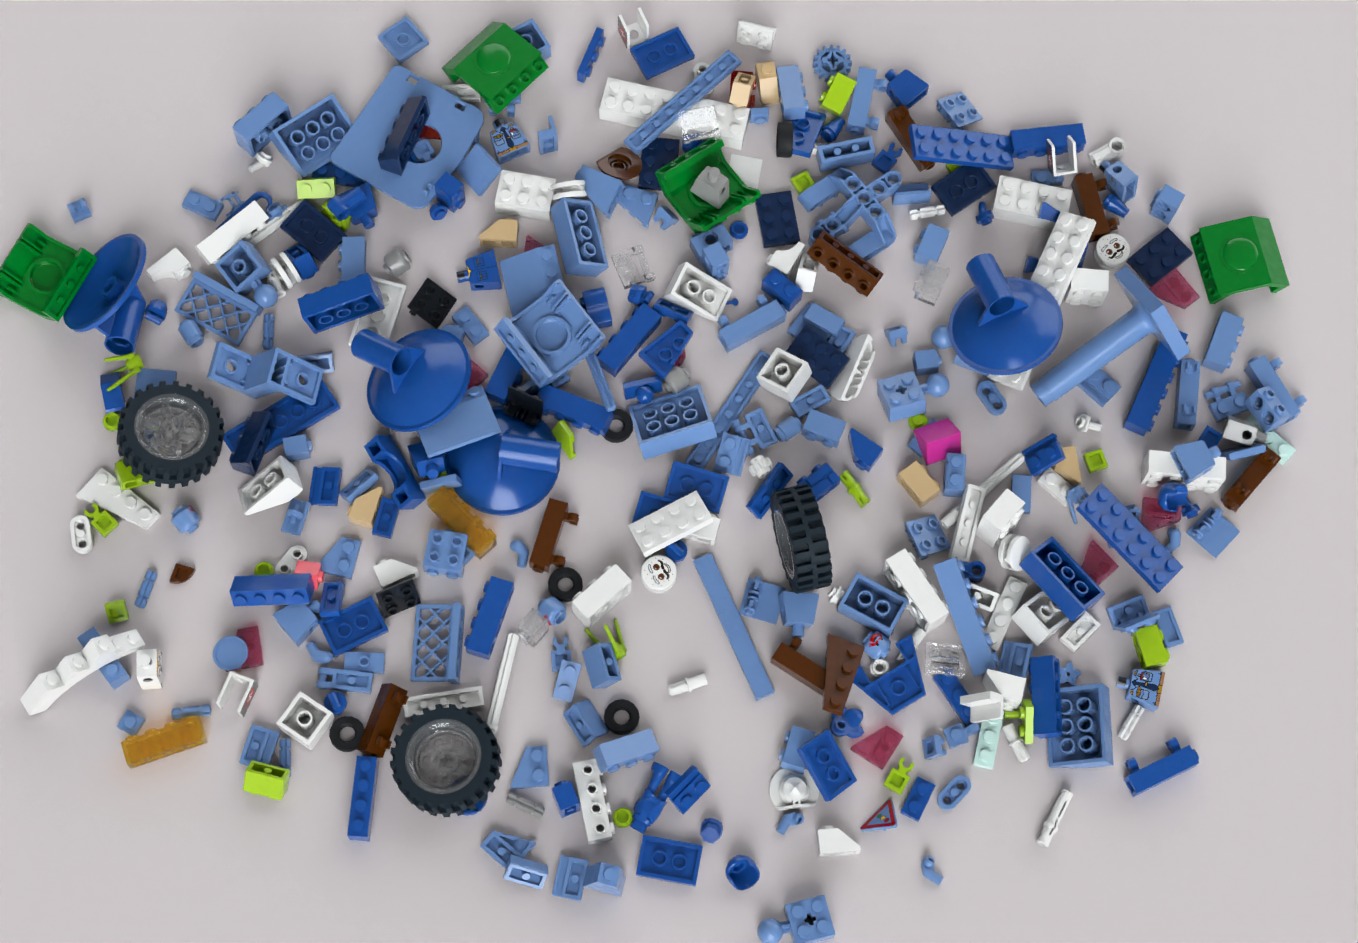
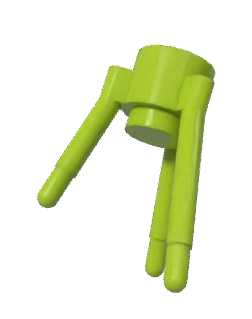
(133, 363)
(619, 650)

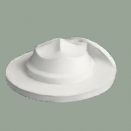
(793, 790)

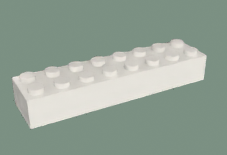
(636, 103)

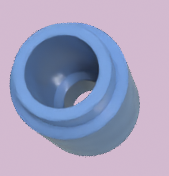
(191, 333)
(787, 429)

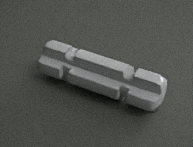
(525, 805)

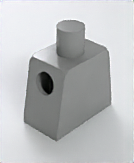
(712, 187)
(1235, 427)

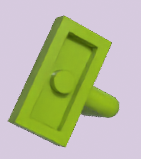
(1025, 713)

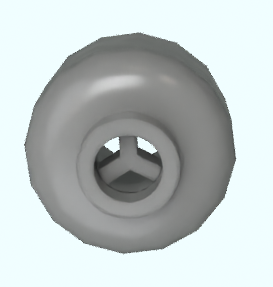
(397, 262)
(676, 380)

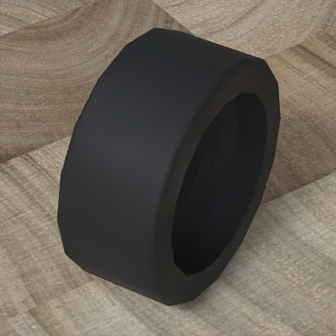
(784, 140)

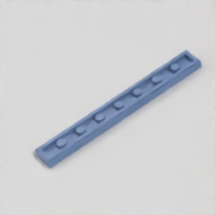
(682, 101)
(729, 412)
(733, 626)

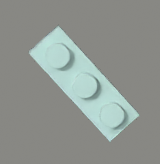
(1274, 442)
(987, 743)

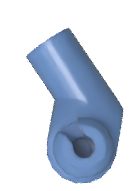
(1175, 539)
(522, 551)
(318, 655)
(789, 820)
(928, 870)

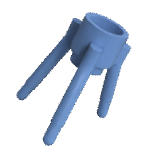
(1075, 495)

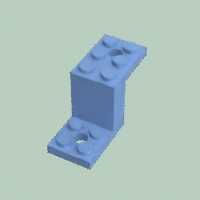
(265, 373)

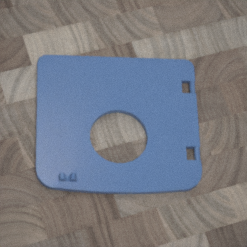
(367, 137)

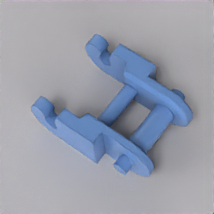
(227, 197)

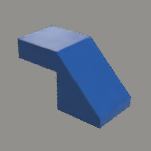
(114, 399)

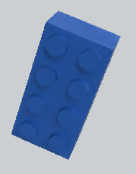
(341, 303)
(1062, 579)

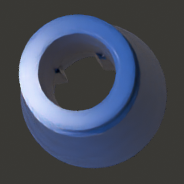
(832, 129)
(1115, 205)

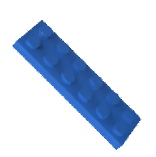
(961, 147)
(291, 417)
(1129, 538)

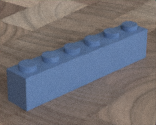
(965, 615)

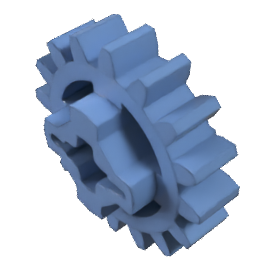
(823, 64)

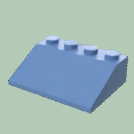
(312, 135)
(529, 276)
(672, 422)
(465, 424)
(1084, 729)

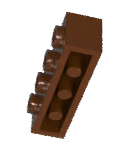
(845, 263)

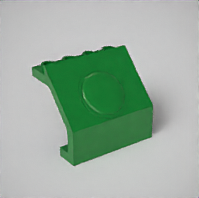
(497, 65)
(680, 174)
(1238, 257)
(43, 273)

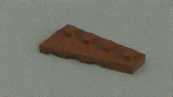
(840, 670)

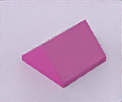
(938, 440)

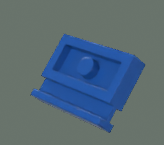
(1043, 455)
(325, 486)
(687, 789)

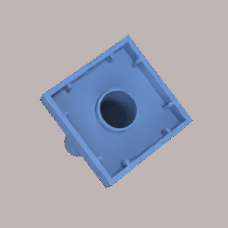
(1144, 318)

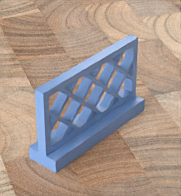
(226, 294)
(454, 640)

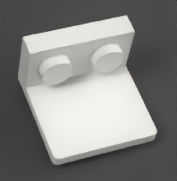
(755, 35)

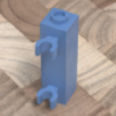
(861, 101)
(751, 325)
(1263, 374)
(1186, 394)

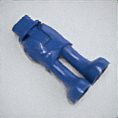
(649, 806)

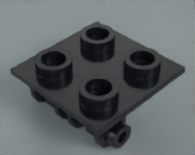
(431, 303)
(525, 404)
(398, 598)

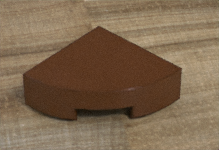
(181, 574)

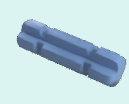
(268, 331)
(145, 589)
(178, 713)
(285, 754)

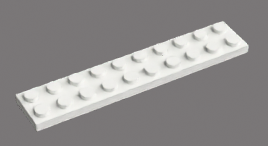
(1056, 270)

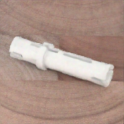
(1051, 825)

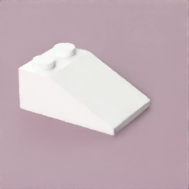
(697, 292)
(271, 487)
(1040, 618)

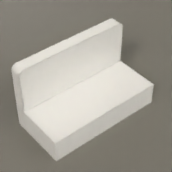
(984, 706)

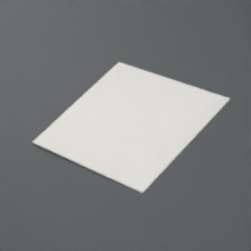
(747, 169)

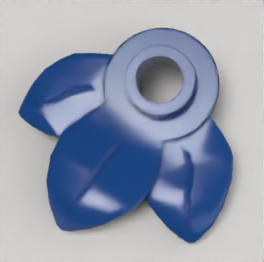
(849, 721)

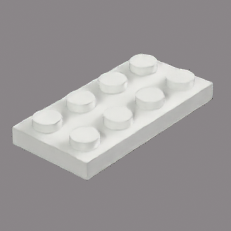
(383, 321)
(670, 523)

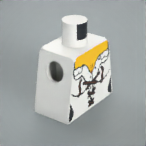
(149, 666)

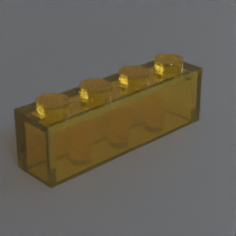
(460, 520)
(164, 741)

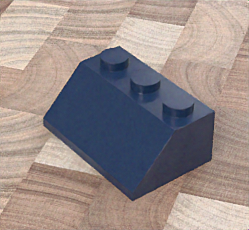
(253, 442)

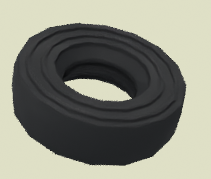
(617, 437)
(556, 576)
(338, 725)
(621, 729)

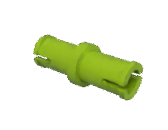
(854, 488)

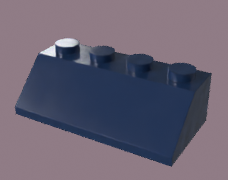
(404, 135)

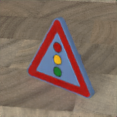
(882, 819)

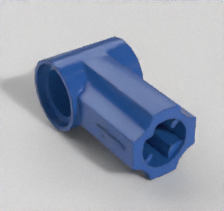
(342, 206)
(974, 565)

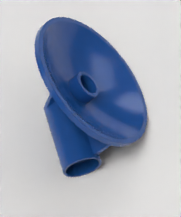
(111, 295)
(1003, 321)
(415, 377)
(507, 469)

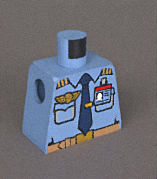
(508, 141)
(1143, 687)

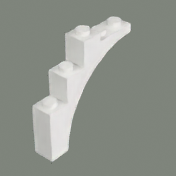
(73, 668)

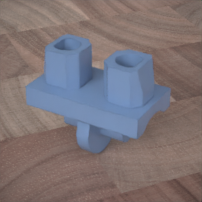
(295, 517)

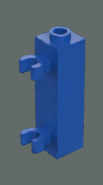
(1161, 770)

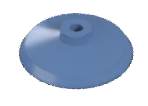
(230, 653)

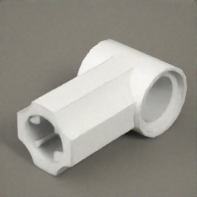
(1107, 153)

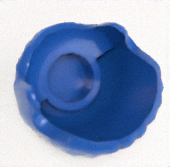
(1172, 495)
(742, 872)

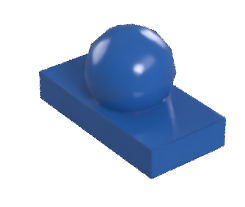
(642, 389)

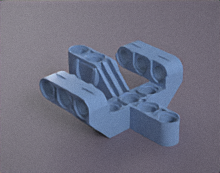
(882, 231)

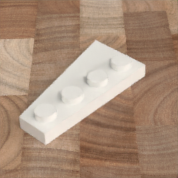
(106, 493)

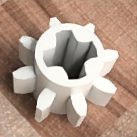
(760, 466)

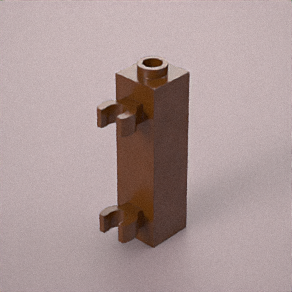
(899, 121)
(1090, 205)
(1250, 479)
(549, 534)
(799, 666)
(382, 720)

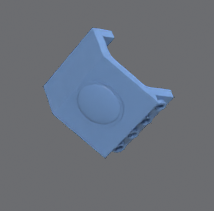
(550, 335)

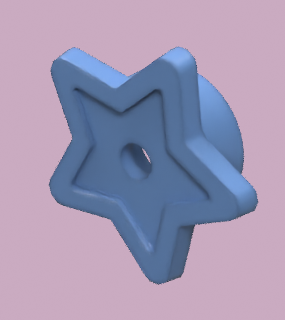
(275, 210)
(1073, 674)

